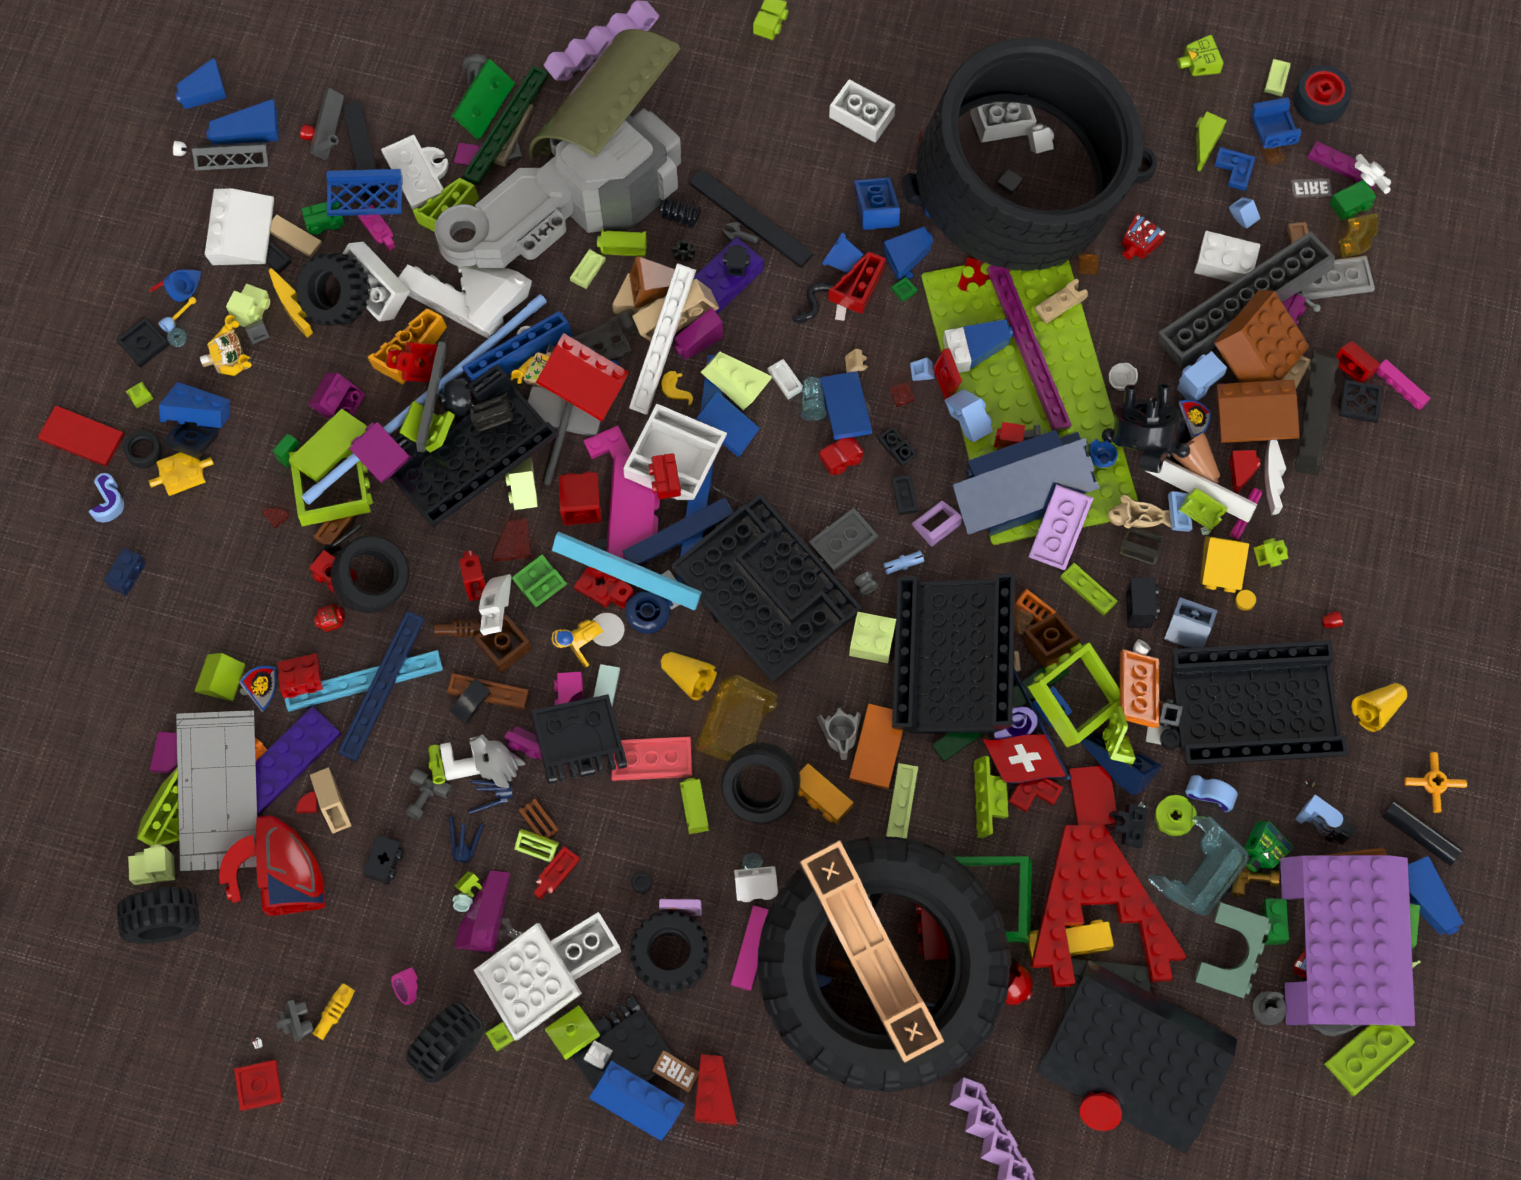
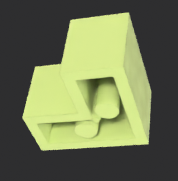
(248, 305)
(522, 485)
(152, 865)

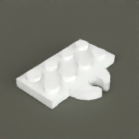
(418, 170)

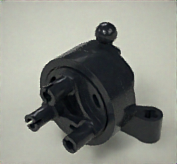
(1149, 427)

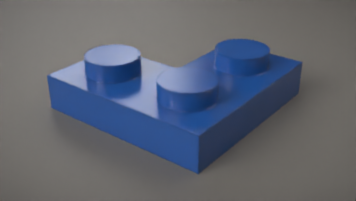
(1239, 164)

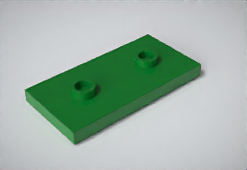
(483, 99)

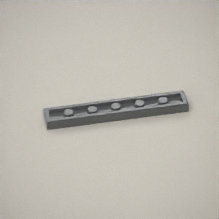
(431, 397)

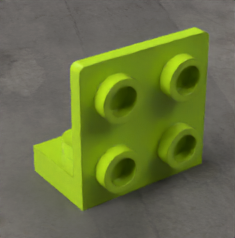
(438, 429)
(1116, 741)

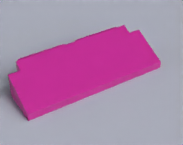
(630, 511)

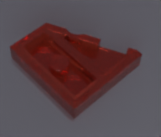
(514, 542)

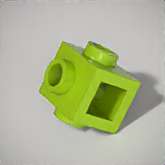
(1271, 553)

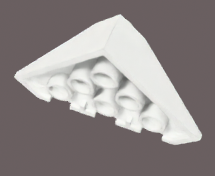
(492, 293)

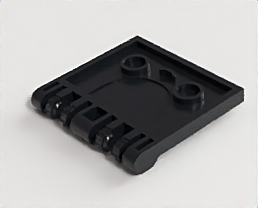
(577, 735)
(633, 1043)

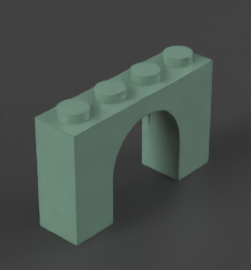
(1236, 979)

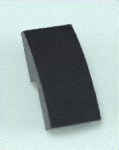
(896, 446)
(469, 701)

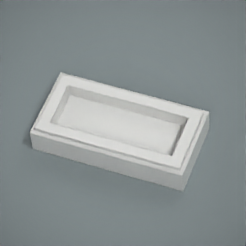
(785, 379)

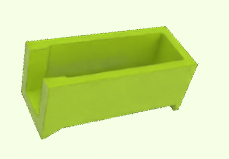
(622, 243)
(694, 806)

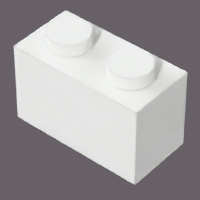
(956, 341)
(756, 883)

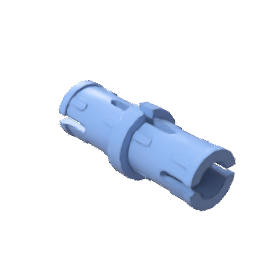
(903, 562)

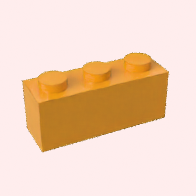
(823, 795)

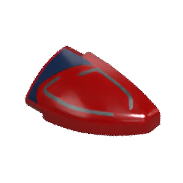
(286, 870)

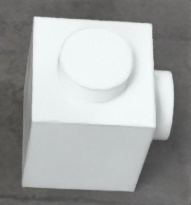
(1040, 138)

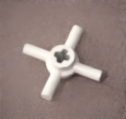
(1373, 173)

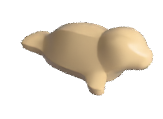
(1138, 514)

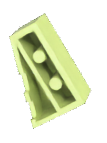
(736, 379)

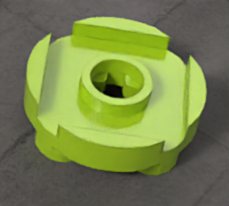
(1165, 821)

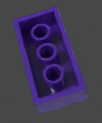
(725, 286)

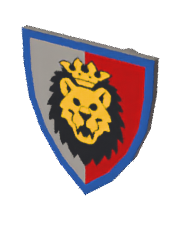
(1195, 416)
(259, 685)

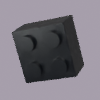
(1141, 602)

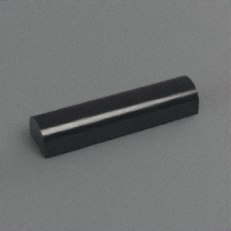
(1422, 833)

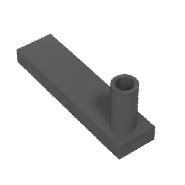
(326, 124)

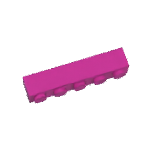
(1402, 385)

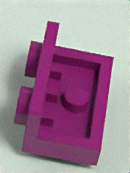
(523, 740)

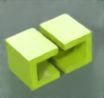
(769, 21)

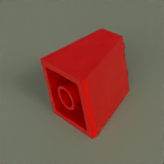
(580, 498)

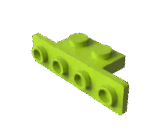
(990, 797)

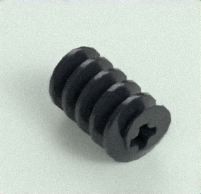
(679, 213)

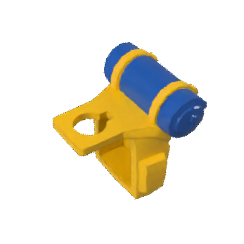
(577, 638)

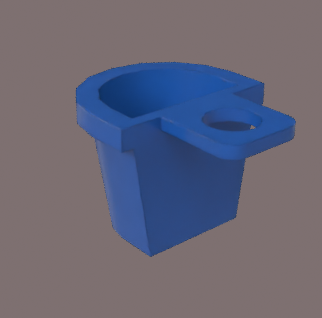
(843, 254)

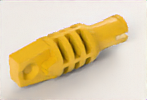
(334, 1010)

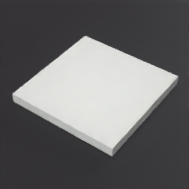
(527, 981)

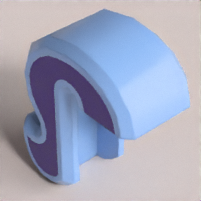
(113, 501)
(1212, 791)

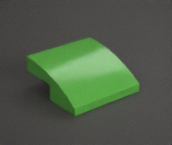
(538, 581)

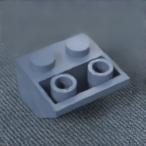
(1190, 624)

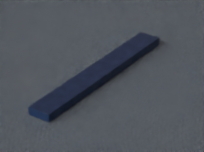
(381, 686)

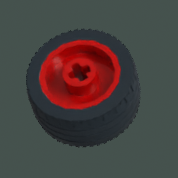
(1322, 94)

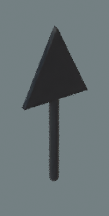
(333, 548)

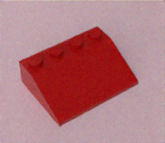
(582, 377)

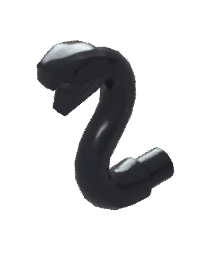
(802, 317)

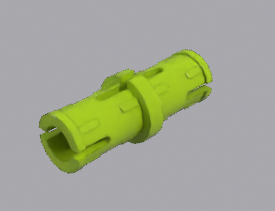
(436, 764)

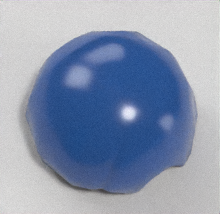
(1102, 453)

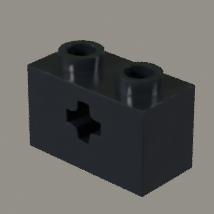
(383, 849)

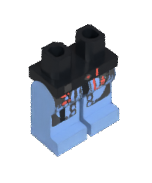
(1326, 820)

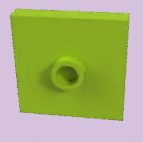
(572, 1032)

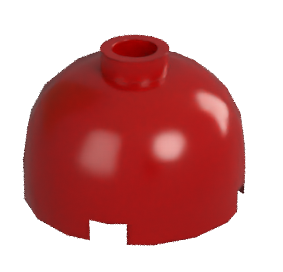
(1019, 985)

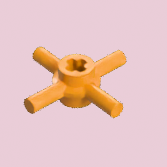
(1439, 778)

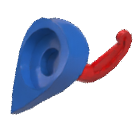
(180, 284)

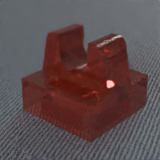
(902, 394)

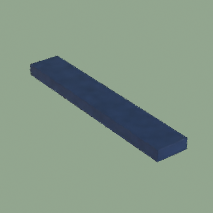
(678, 532)

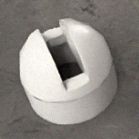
(177, 148)
(1141, 647)

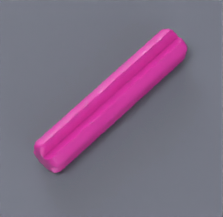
(1241, 524)

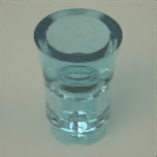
(813, 400)

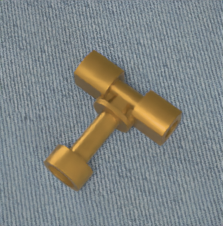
(1246, 875)

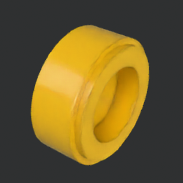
(1245, 600)

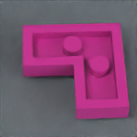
(607, 441)

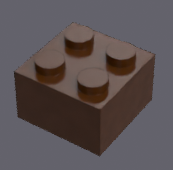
(1050, 639)
(504, 647)

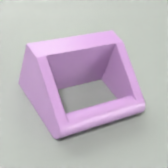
(942, 530)

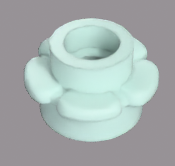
(462, 902)

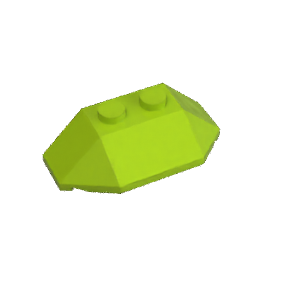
(161, 819)

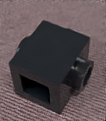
(736, 260)
(1169, 712)

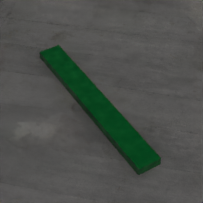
(505, 125)
(955, 742)

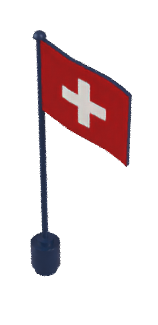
(1026, 756)

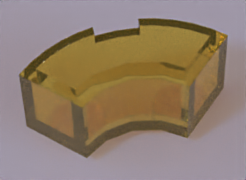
(1359, 235)

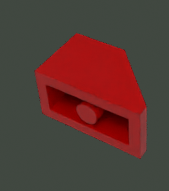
(1243, 467)

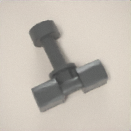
(427, 789)

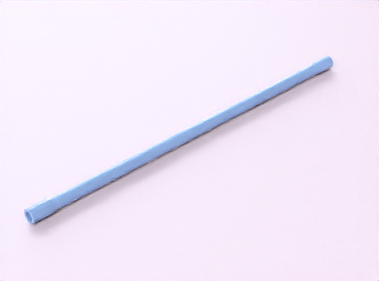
(533, 306)

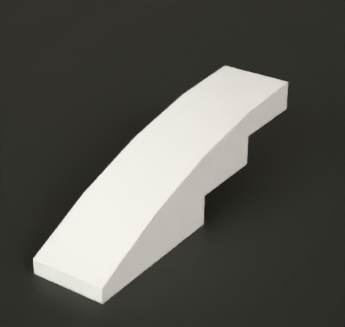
(1274, 470)

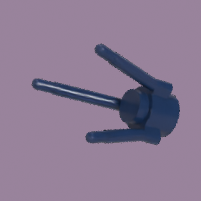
(503, 793)
(462, 852)

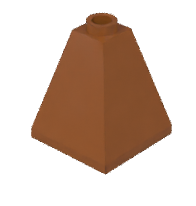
(649, 281)

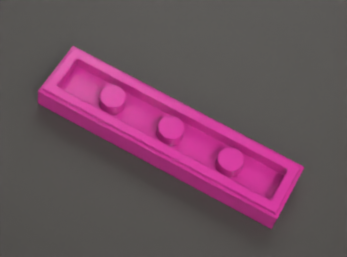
(748, 957)

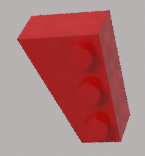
(859, 284)
(933, 943)
(713, 1093)

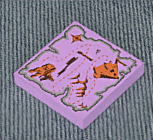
(685, 906)

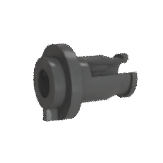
(473, 64)
(1273, 1014)

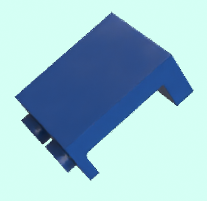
(1274, 123)

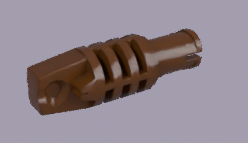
(459, 628)

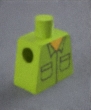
(1201, 57)

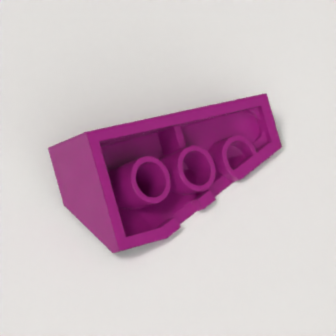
(482, 921)

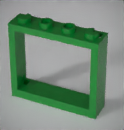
(1025, 864)

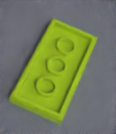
(328, 445)
(1368, 1055)

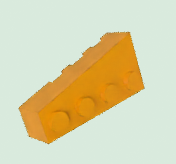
(423, 329)

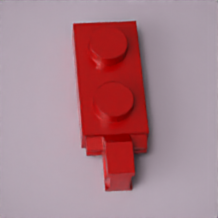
(556, 872)

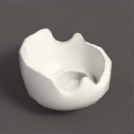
(1123, 375)

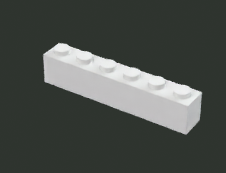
(442, 298)

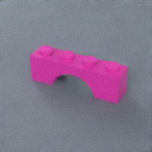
(568, 687)

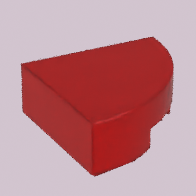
(308, 803)

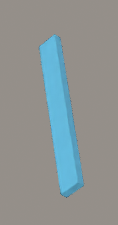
(626, 571)
(361, 681)

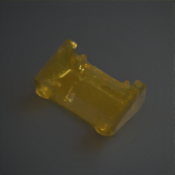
(734, 717)

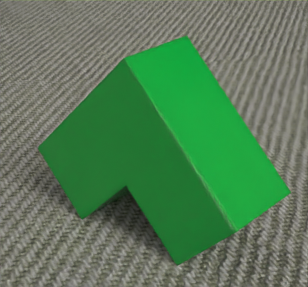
(282, 450)

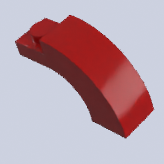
(231, 862)

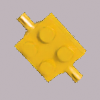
(180, 472)

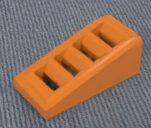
(1026, 594)

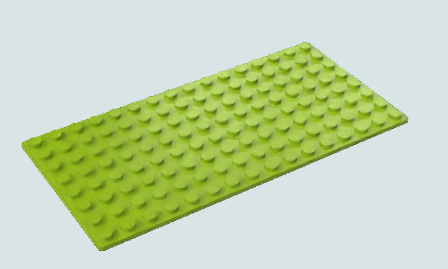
(1006, 383)

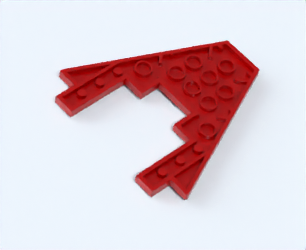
(1095, 872)

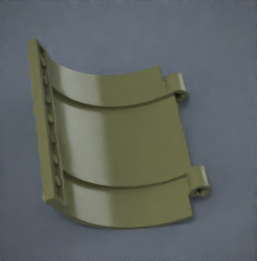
(607, 92)

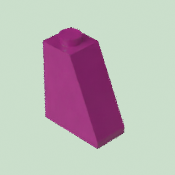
(699, 335)

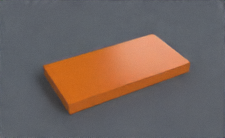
(1139, 688)
(876, 748)

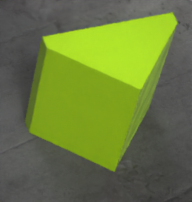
(220, 676)

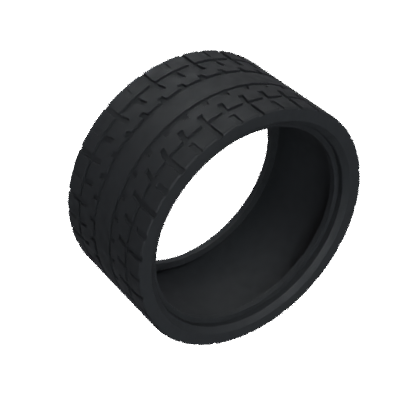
(1072, 90)

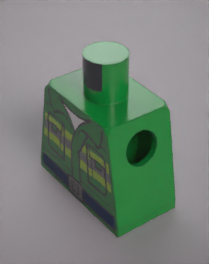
(1266, 846)

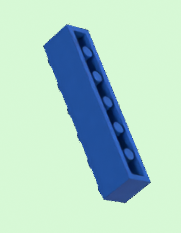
(521, 347)

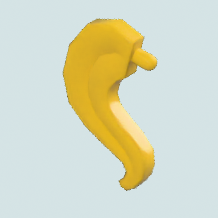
(669, 387)

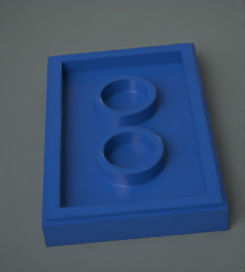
(727, 418)

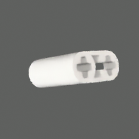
(457, 768)

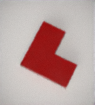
(1042, 788)

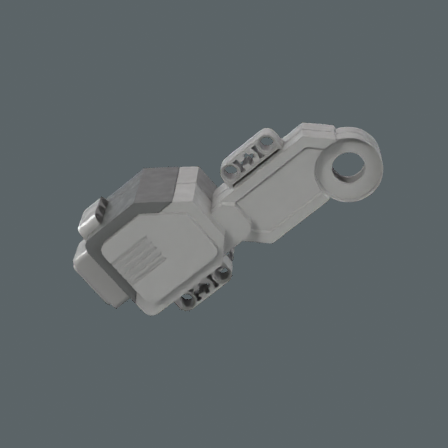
(597, 192)

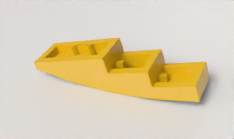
(289, 301)

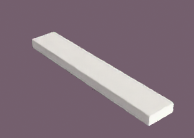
(1189, 480)

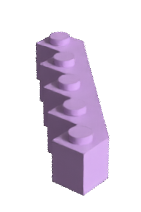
(583, 52)
(986, 1123)

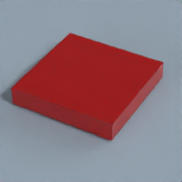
(947, 373)
(258, 1085)

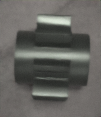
(683, 250)

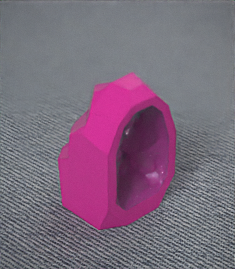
(405, 986)

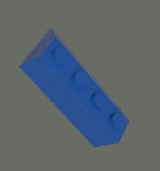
(636, 1100)

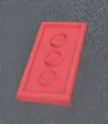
(655, 759)

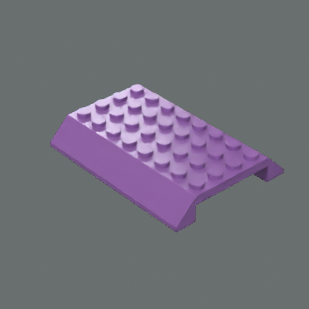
(1353, 940)

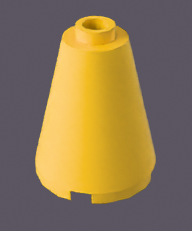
(689, 673)
(1378, 706)

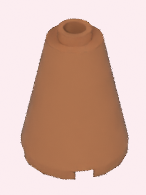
(1200, 459)

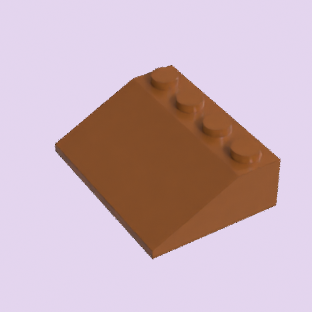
(1257, 411)

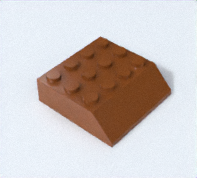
(1262, 340)

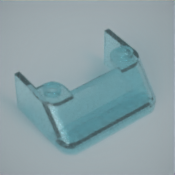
(1214, 876)

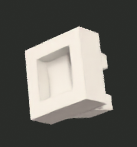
(598, 1055)

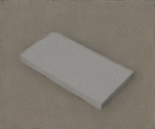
(1346, 278)
(551, 409)

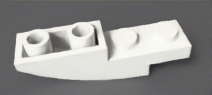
(492, 604)

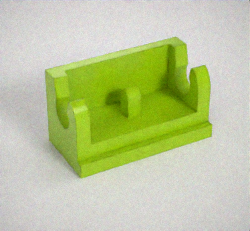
(1202, 508)

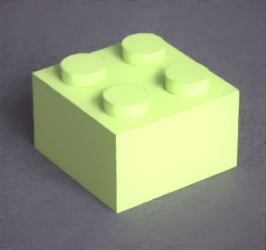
(872, 637)

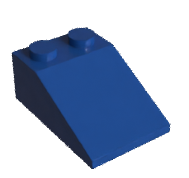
(877, 203)

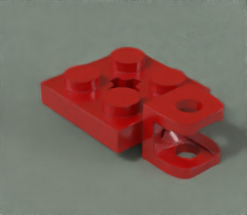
(408, 361)
(613, 589)

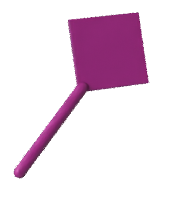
(465, 153)

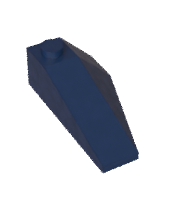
(1131, 777)

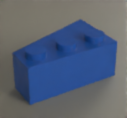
(194, 405)

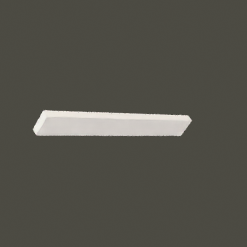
(662, 338)

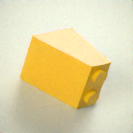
(1223, 563)

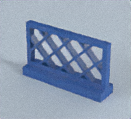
(364, 178)

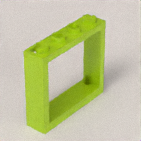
(332, 512)
(1052, 709)

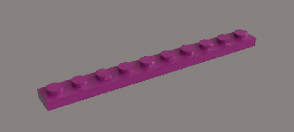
(1029, 348)

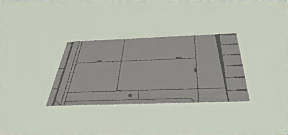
(215, 786)

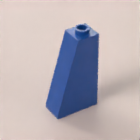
(247, 125)
(1434, 901)

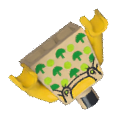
(532, 368)

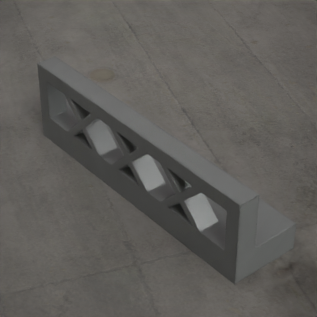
(231, 148)

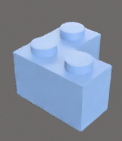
(1200, 376)
(970, 413)

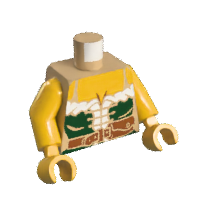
(226, 350)

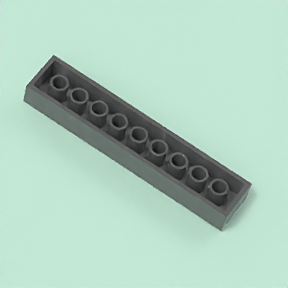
(1283, 273)

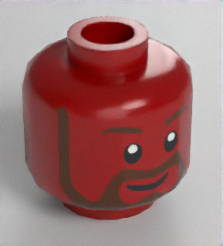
(330, 617)

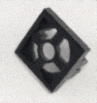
(1374, 390)

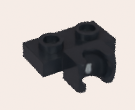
(1130, 825)

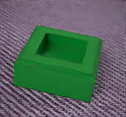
(904, 289)

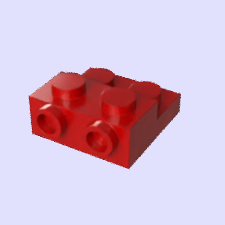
(300, 676)

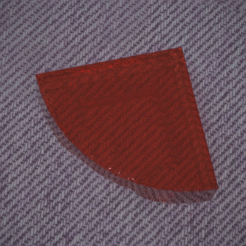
(275, 516)

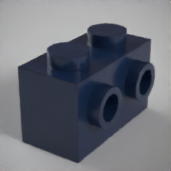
(124, 571)

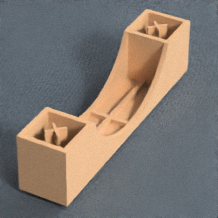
(871, 952)

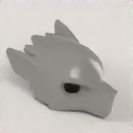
(840, 731)
(501, 763)

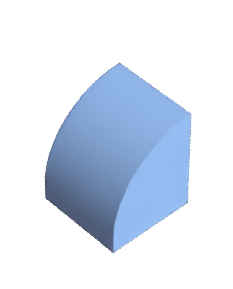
(1245, 212)

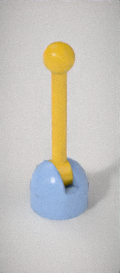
(168, 323)

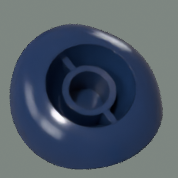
(647, 612)

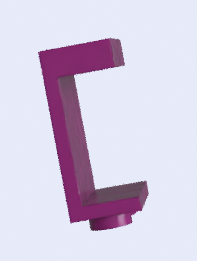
(379, 452)

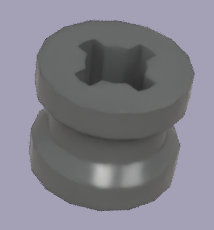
(866, 583)

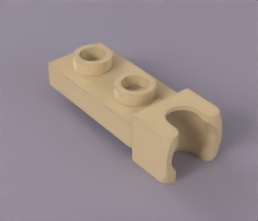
(1061, 302)

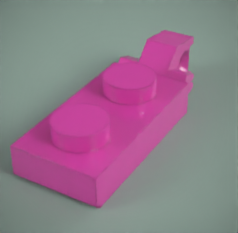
(378, 229)

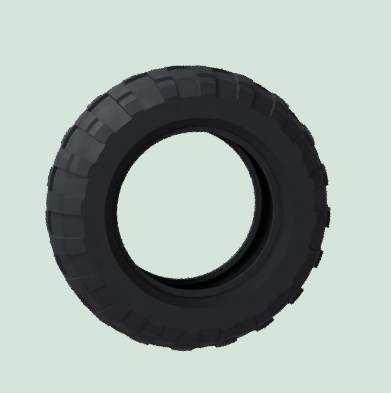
(962, 1014)

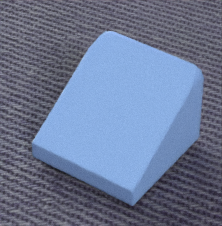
(922, 369)

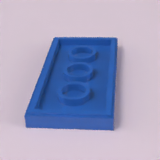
(846, 405)

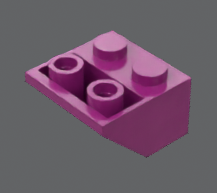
(336, 394)

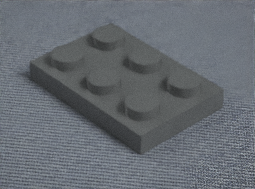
(843, 540)

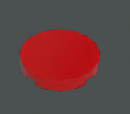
(1100, 1111)

